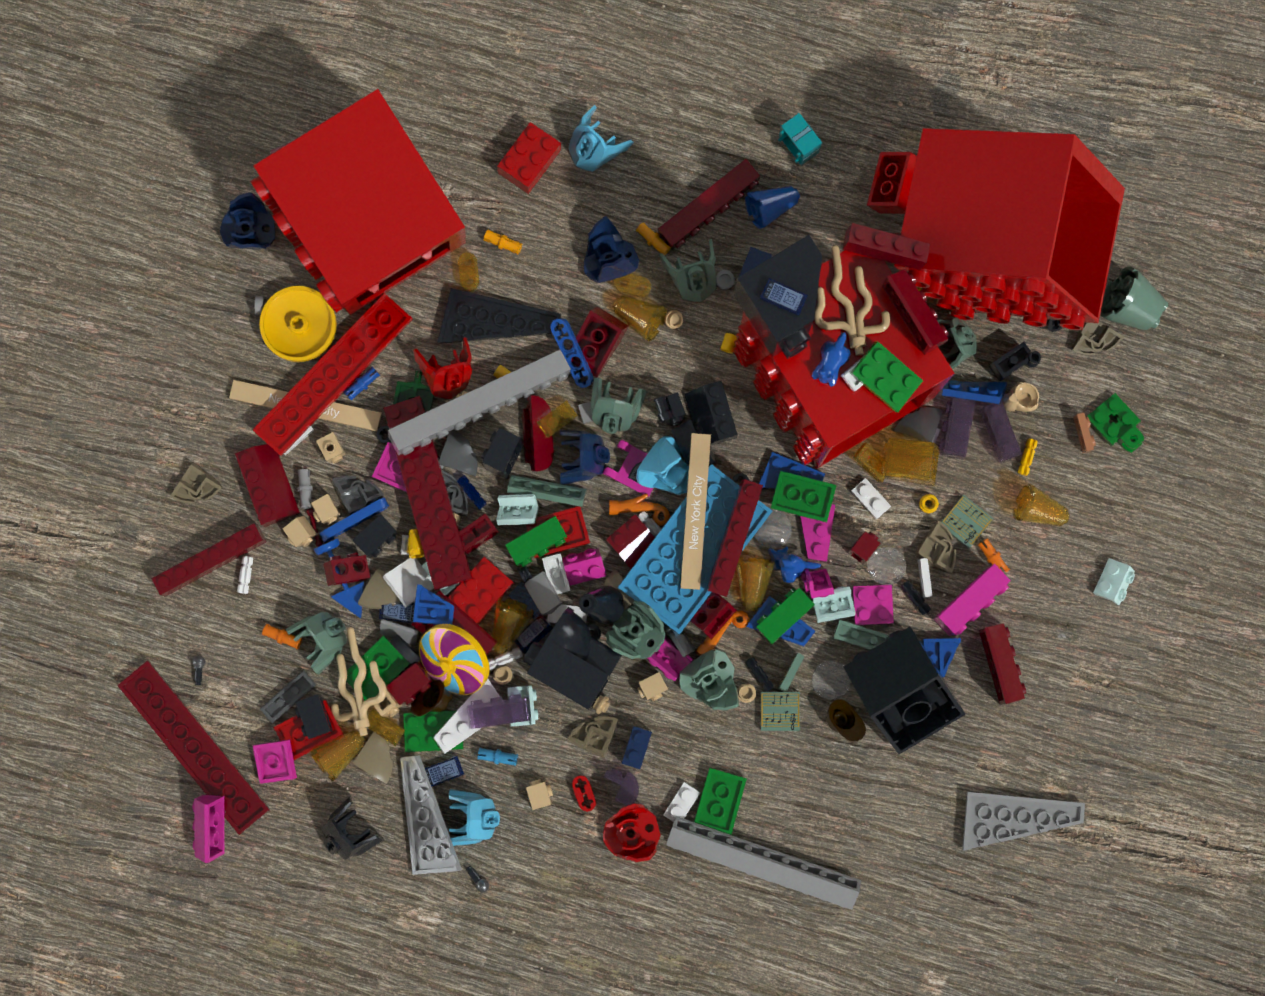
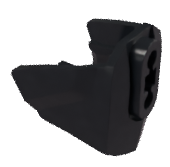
(338, 838)

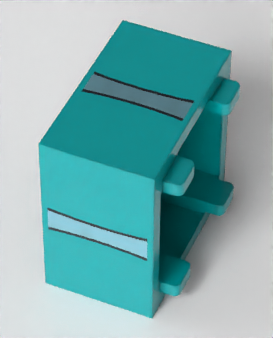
(800, 139)

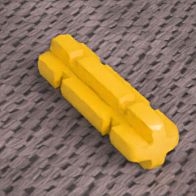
(1027, 457)

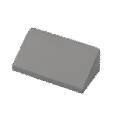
(543, 594)
(391, 629)

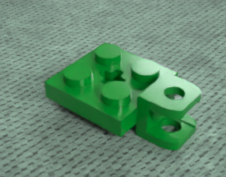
(1121, 432)

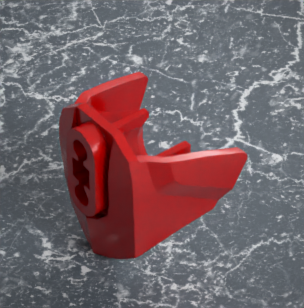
(450, 379)
(643, 842)

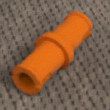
(992, 555)
(281, 636)

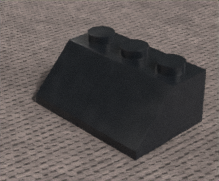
(711, 409)

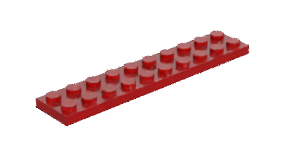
(332, 374)

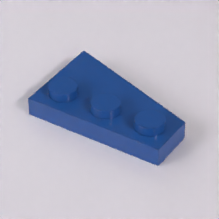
(797, 634)

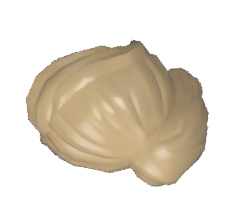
(1022, 398)

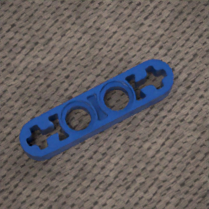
(570, 353)
(354, 520)

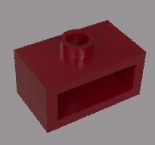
(409, 684)

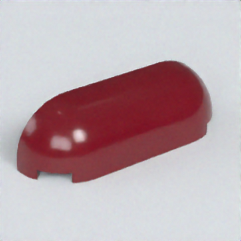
(537, 447)

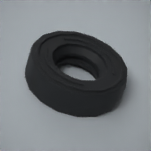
(405, 649)

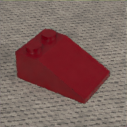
(599, 339)
(631, 540)

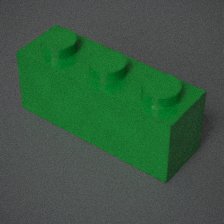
(537, 542)
(784, 615)

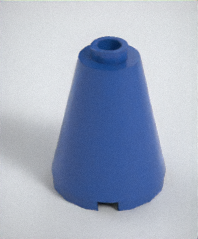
(770, 204)

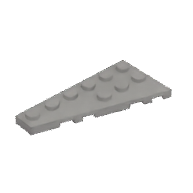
(1004, 818)
(428, 836)

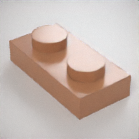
(1082, 426)

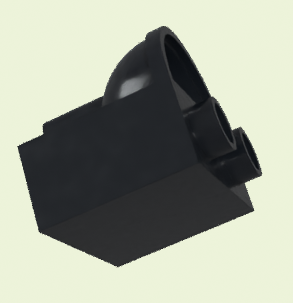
(572, 660)

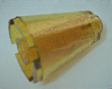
(640, 316)
(1039, 508)
(753, 581)
(509, 622)
(337, 753)

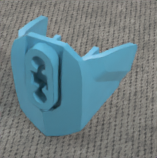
(589, 148)
(664, 468)
(478, 813)

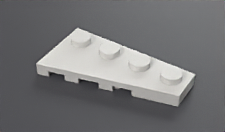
(457, 727)

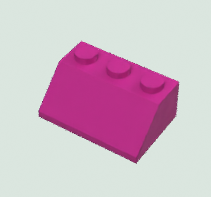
(208, 827)

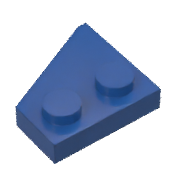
(431, 608)
(941, 651)

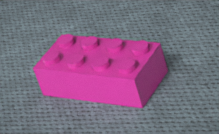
(972, 600)

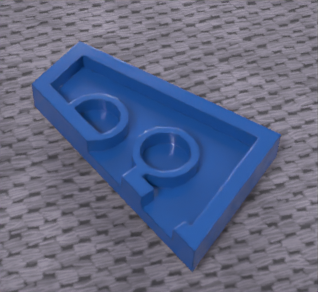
(978, 391)
(779, 463)

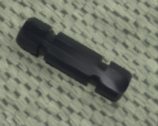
(915, 597)
(759, 674)

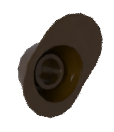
(433, 699)
(845, 720)

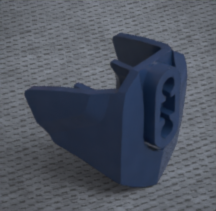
(244, 213)
(608, 253)
(591, 460)

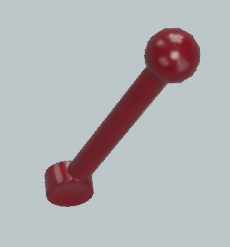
(318, 543)

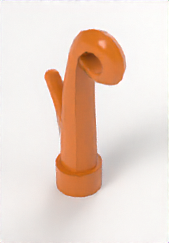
(637, 505)
(709, 644)

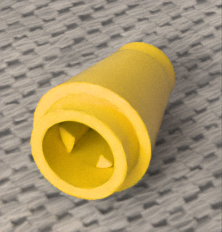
(414, 545)

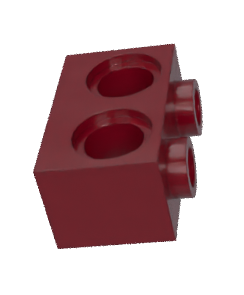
(478, 533)
(864, 547)
(347, 572)
(712, 615)

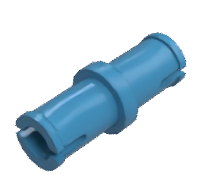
(497, 756)

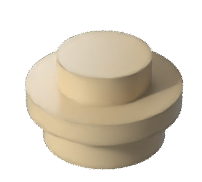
(673, 319)
(502, 674)
(746, 693)
(601, 704)

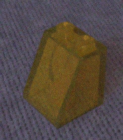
(911, 461)

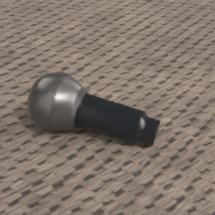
(198, 663)
(481, 884)

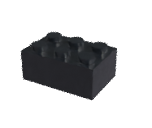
(502, 453)

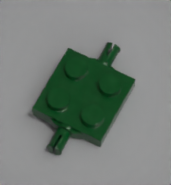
(413, 389)

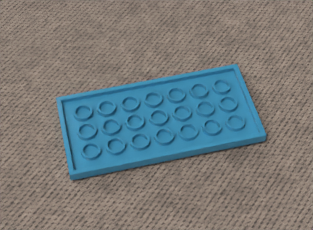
(658, 571)

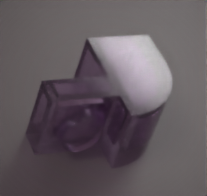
(629, 786)

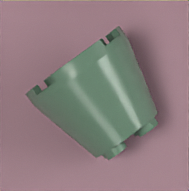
(1133, 301)

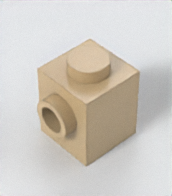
(331, 448)
(326, 510)
(300, 532)
(652, 687)
(388, 707)
(539, 794)

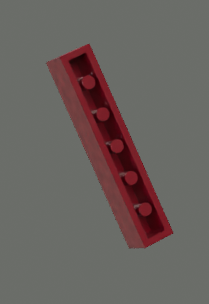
(709, 204)
(734, 537)
(209, 560)

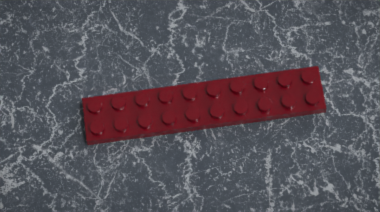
(430, 503)
(193, 746)

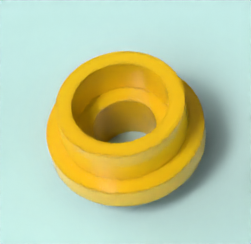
(928, 497)

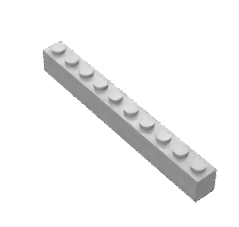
(479, 402)
(764, 863)

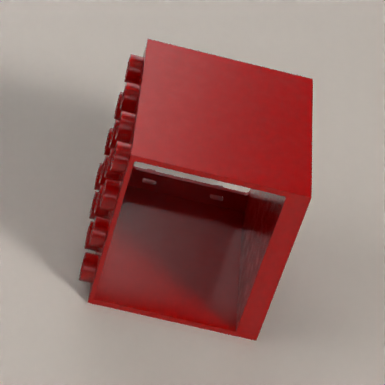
(358, 204)
(1013, 225)
(835, 417)

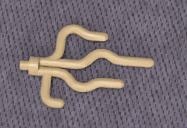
(855, 329)
(358, 705)

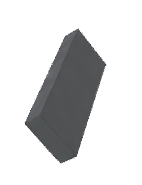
(288, 696)

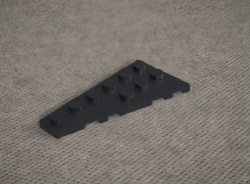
(491, 318)

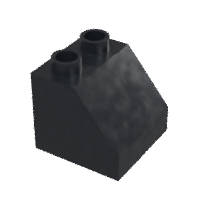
(778, 328)
(903, 690)

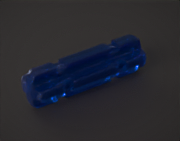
(471, 492)

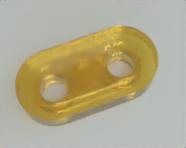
(468, 272)
(633, 283)

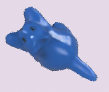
(833, 357)
(790, 564)

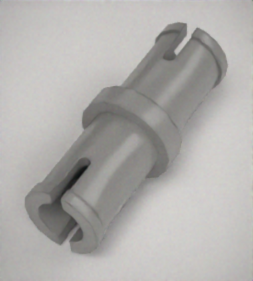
(305, 489)

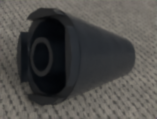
(603, 604)

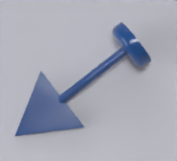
(350, 596)

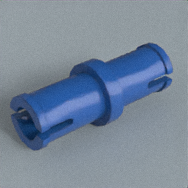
(361, 383)

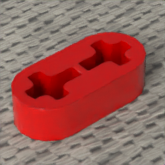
(588, 791)

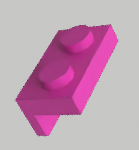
(583, 566)
(817, 583)
(669, 659)

